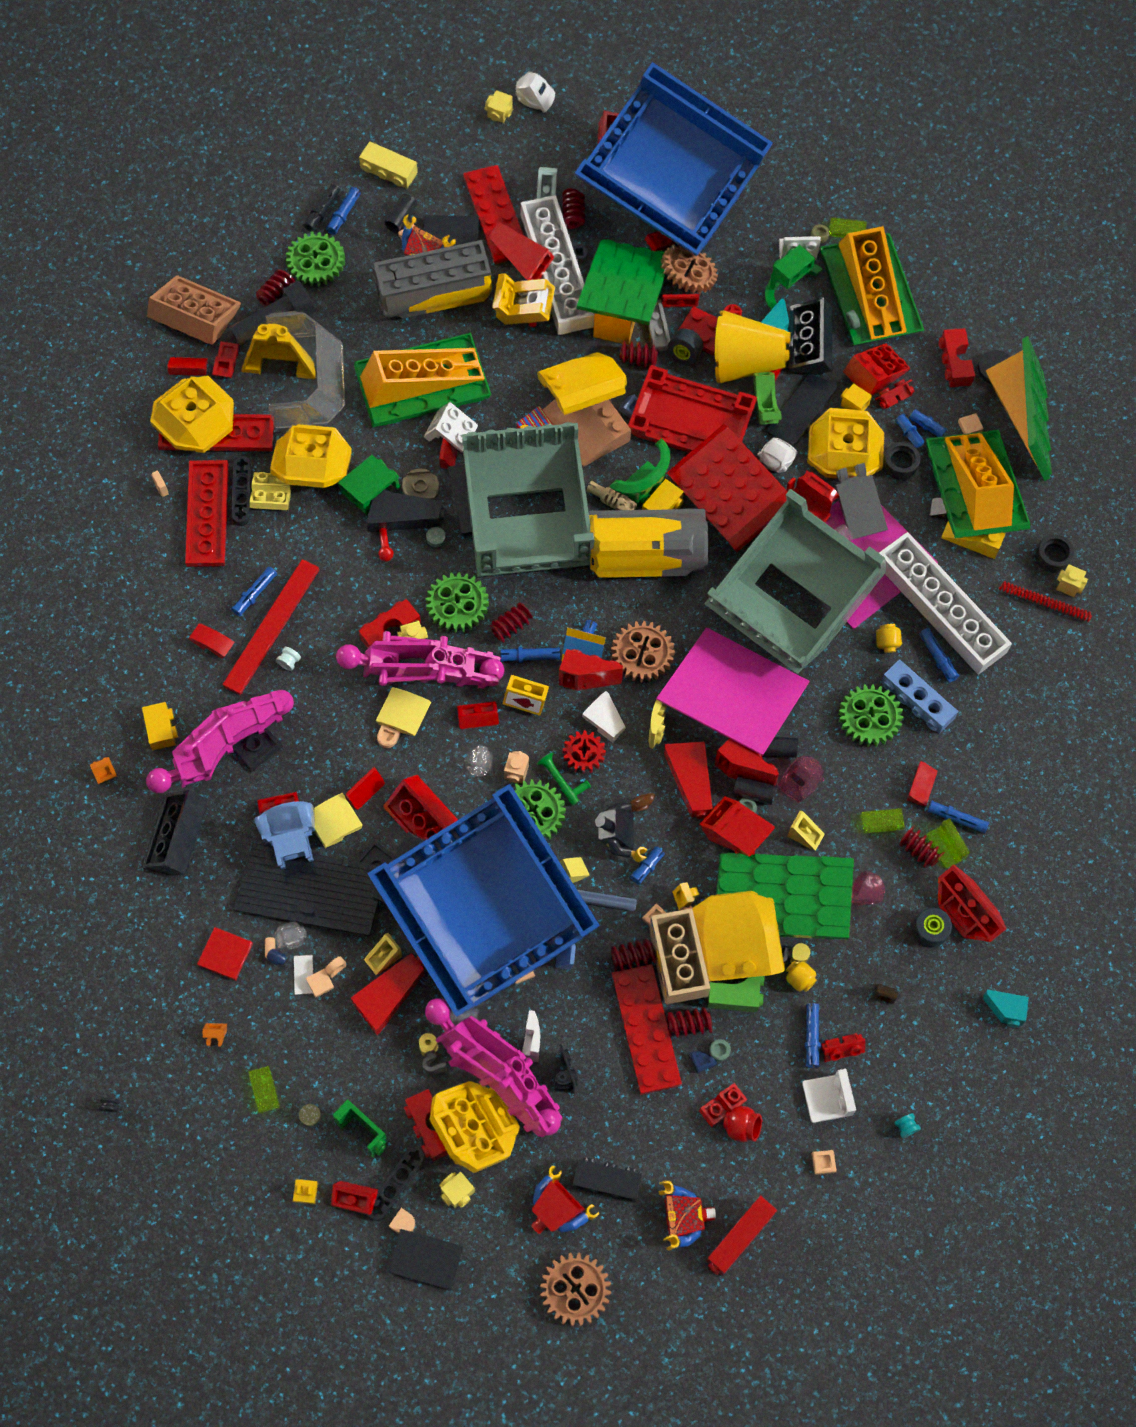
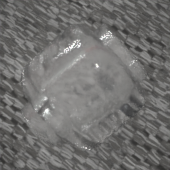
(479, 761)
(290, 936)

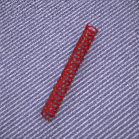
(1030, 594)

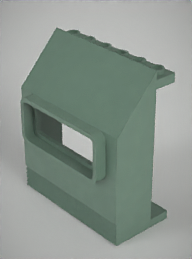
(520, 464)
(813, 558)

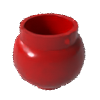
(743, 1124)

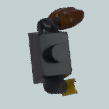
(617, 827)

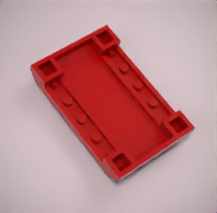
(686, 411)
(730, 486)

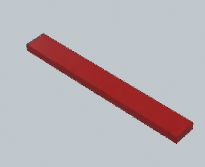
(271, 627)

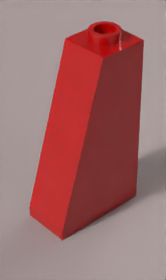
(525, 254)
(691, 775)
(387, 993)
(741, 1236)

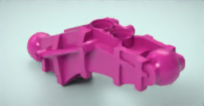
(397, 648)
(205, 746)
(497, 1065)

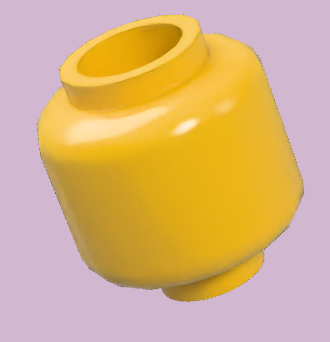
(888, 638)
(801, 976)

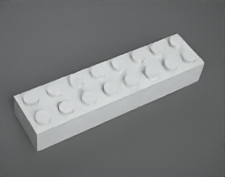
(547, 227)
(944, 604)

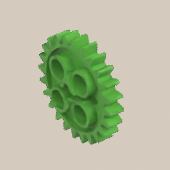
(315, 259)
(460, 617)
(870, 715)
(548, 803)

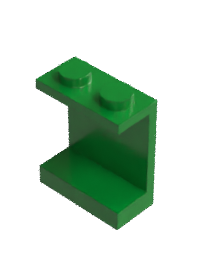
(367, 482)
(344, 1116)

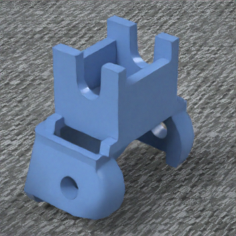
(288, 830)

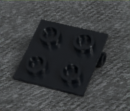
(566, 1079)

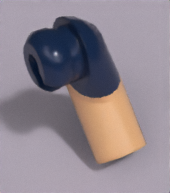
(272, 954)

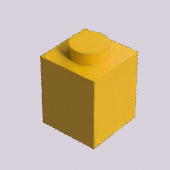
(855, 398)

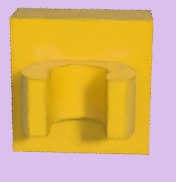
(684, 895)
(305, 1191)

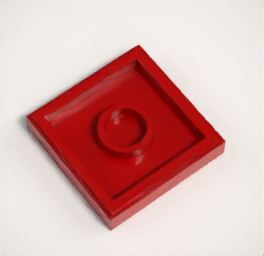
(225, 953)

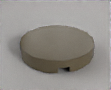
(420, 484)

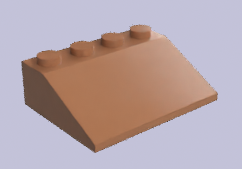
(192, 309)
(599, 428)

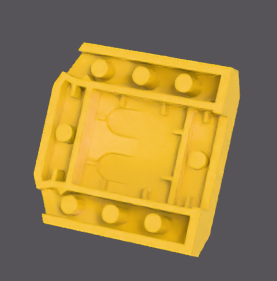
(584, 381)
(739, 936)

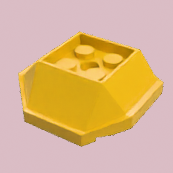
(198, 428)
(830, 452)
(311, 456)
(474, 1125)

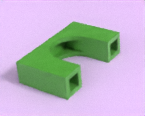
(737, 997)

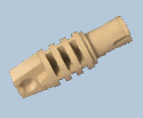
(611, 498)

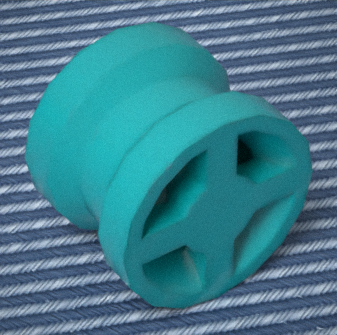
(907, 1125)

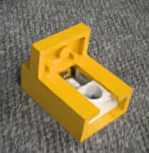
(522, 300)

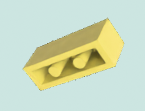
(388, 165)

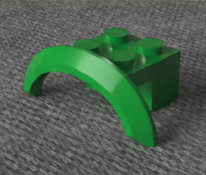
(790, 270)
(646, 478)

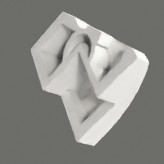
(605, 717)
(532, 1037)

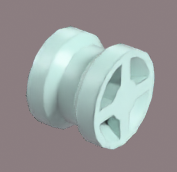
(288, 658)

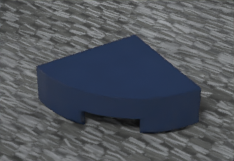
(702, 1061)

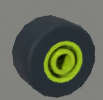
(685, 346)
(926, 932)

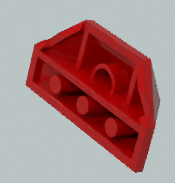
(968, 906)

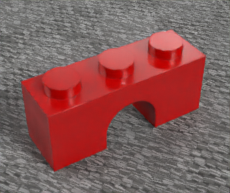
(957, 371)
(400, 614)
(419, 1109)

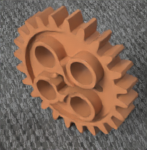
(701, 275)
(659, 656)
(591, 1277)

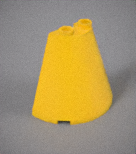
(275, 342)
(747, 347)

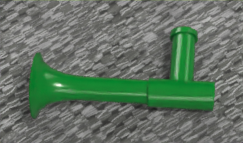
(571, 794)

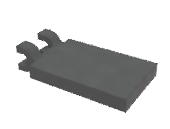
(860, 503)

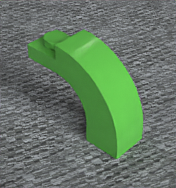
(766, 403)

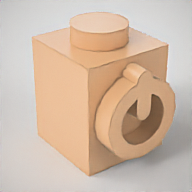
(516, 767)

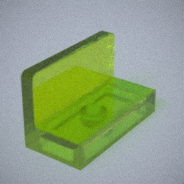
(950, 842)

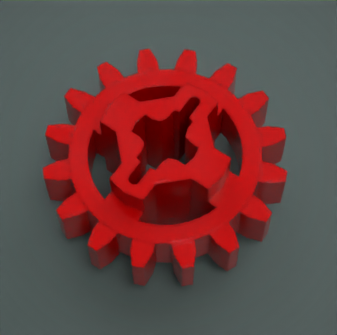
(575, 751)

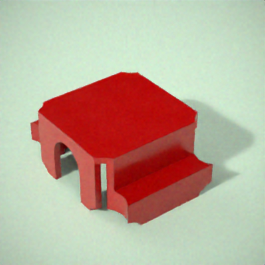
(817, 494)

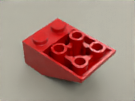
(875, 368)
(587, 672)
(741, 761)
(736, 827)

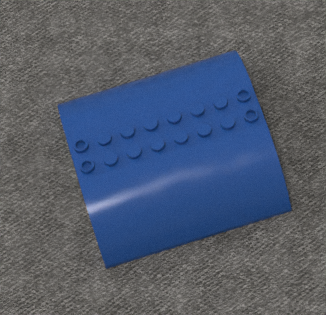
(675, 160)
(484, 901)

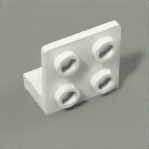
(811, 244)
(450, 425)
(829, 1097)

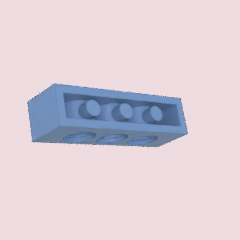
(916, 686)

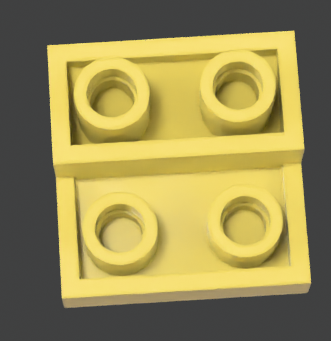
(269, 492)
(403, 711)
(656, 725)
(335, 820)

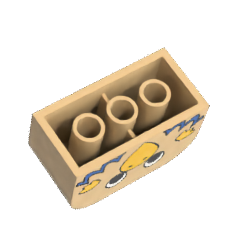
(679, 956)

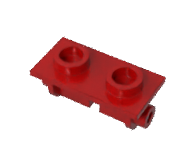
(888, 396)
(851, 1046)

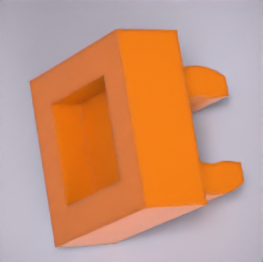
(103, 770)
(214, 1030)

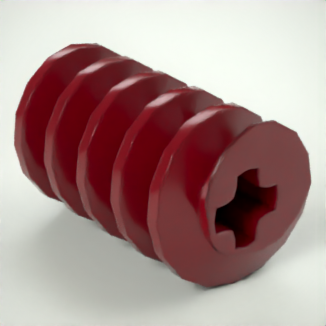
(573, 208)
(272, 288)
(638, 353)
(511, 620)
(921, 848)
(632, 954)
(689, 1022)

